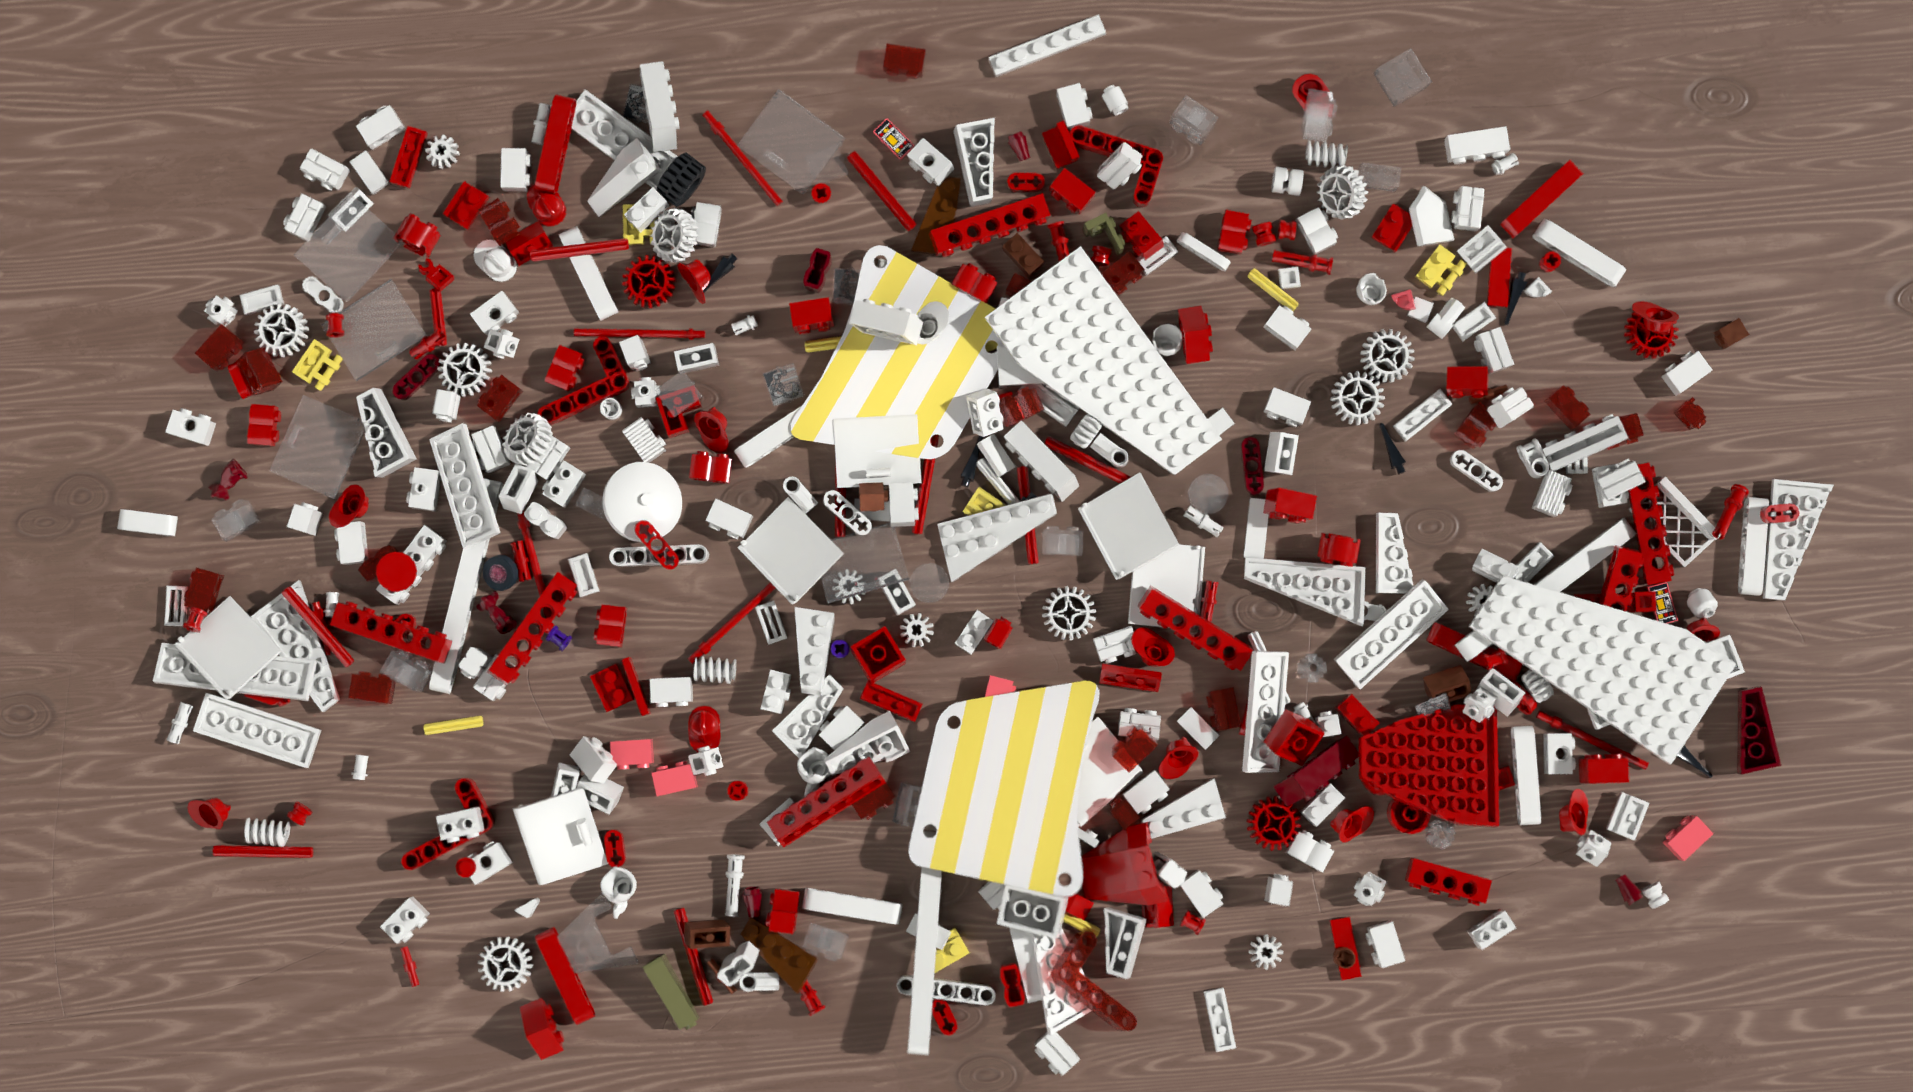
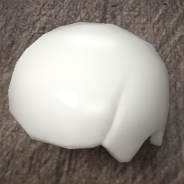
(1371, 289)
(1167, 339)

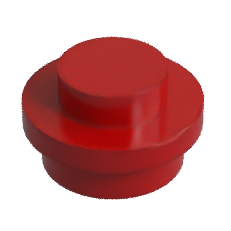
(465, 867)

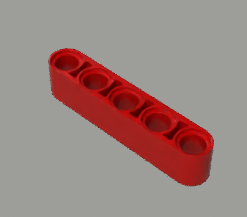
(555, 144)
(1541, 199)
(1447, 638)
(565, 977)

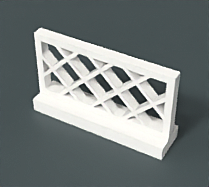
(1690, 512)

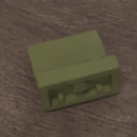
(1095, 226)

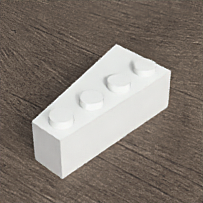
(659, 106)
(976, 157)
(384, 435)
(813, 641)
(1190, 810)

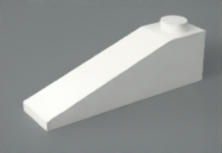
(625, 175)
(878, 739)

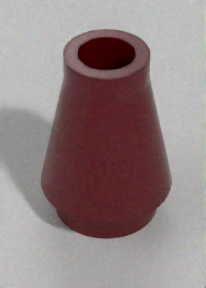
(1019, 145)
(1628, 889)
(752, 899)

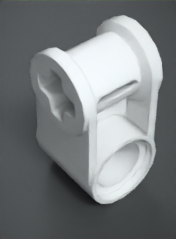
(1533, 457)

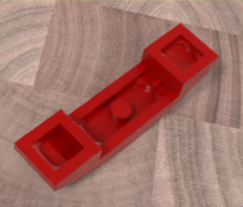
(1640, 603)

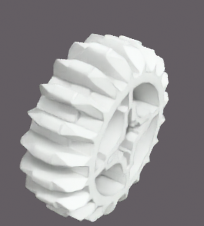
(1351, 195)
(679, 236)
(282, 323)
(1401, 347)
(467, 361)
(1365, 398)
(527, 439)
(1070, 630)
(513, 966)

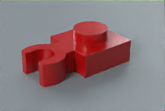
(438, 276)

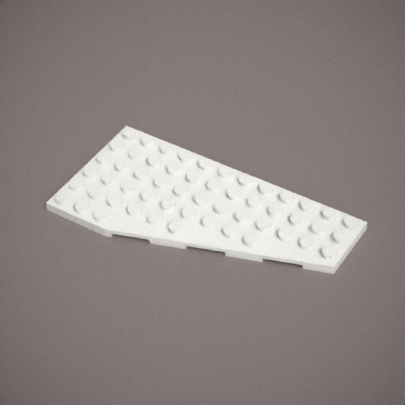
(1095, 355)
(1619, 665)

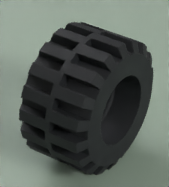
(681, 179)

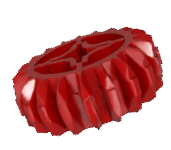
(653, 273)
(1641, 346)
(1282, 818)

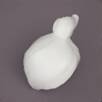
(813, 768)
(618, 887)

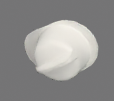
(495, 260)
(934, 319)

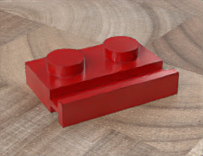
(465, 205)
(1393, 228)
(611, 688)

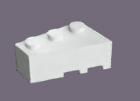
(1122, 941)

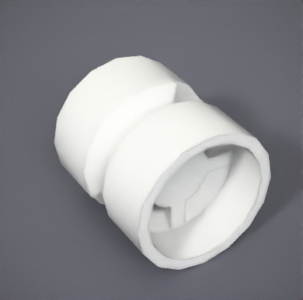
(1294, 183)

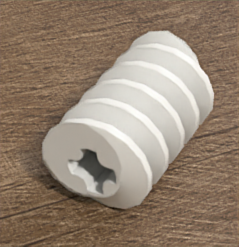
(1326, 154)
(714, 670)
(266, 833)

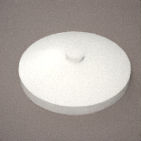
(642, 493)

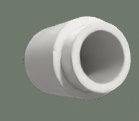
(1115, 100)

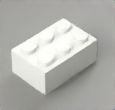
(886, 322)
(1032, 911)

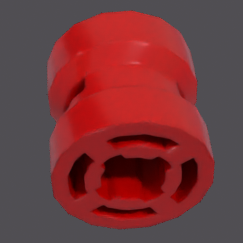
(1264, 234)

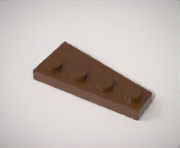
(939, 214)
(784, 956)

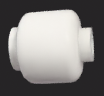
(1702, 603)

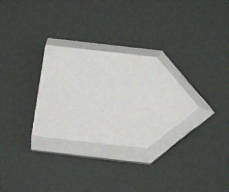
(1430, 219)

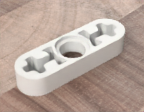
(1203, 251)
(1485, 484)
(839, 499)

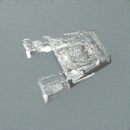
(586, 945)

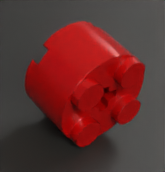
(417, 236)
(1338, 548)
(1396, 817)

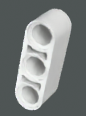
(147, 522)

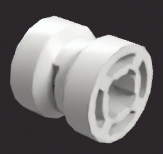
(611, 405)
(1655, 895)

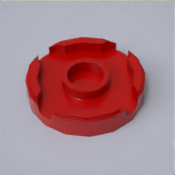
(396, 571)

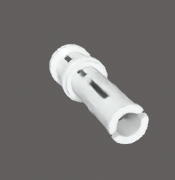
(734, 874)

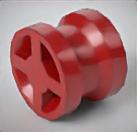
(819, 191)
(1287, 230)
(1101, 255)
(732, 790)
(299, 813)

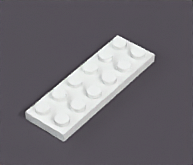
(613, 132)
(464, 486)
(1391, 634)
(1264, 708)
(257, 730)

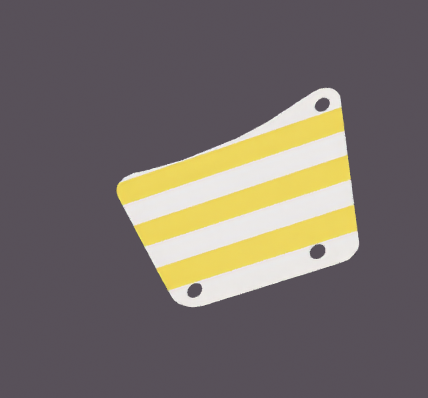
(898, 378)
(1008, 788)

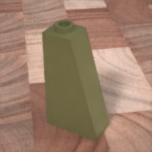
(671, 992)

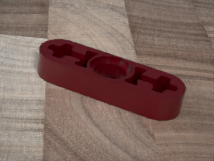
(408, 376)
(1256, 450)

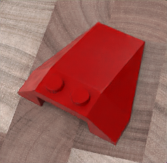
(1123, 869)

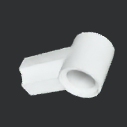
(1443, 321)
(1108, 450)
(801, 495)
(762, 981)

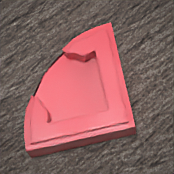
(1404, 300)

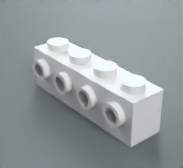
(422, 551)

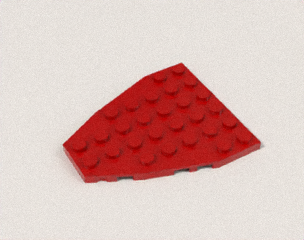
(1437, 765)

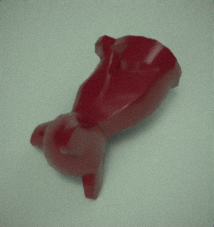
(230, 476)
(503, 622)

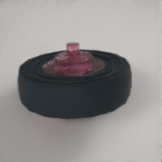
(500, 572)

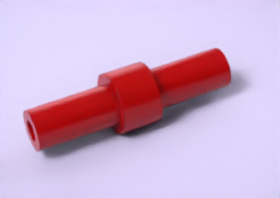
(409, 966)

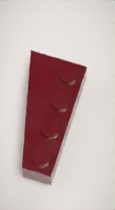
(1755, 736)
(1317, 772)

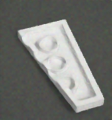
(1391, 556)
(806, 719)

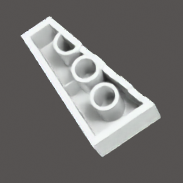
(1041, 460)

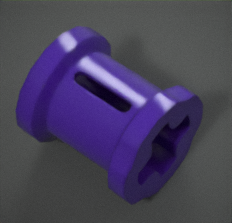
(562, 640)
(840, 655)

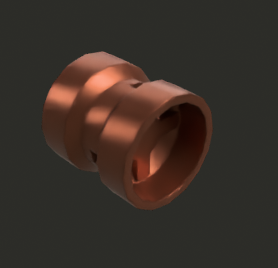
(1347, 958)

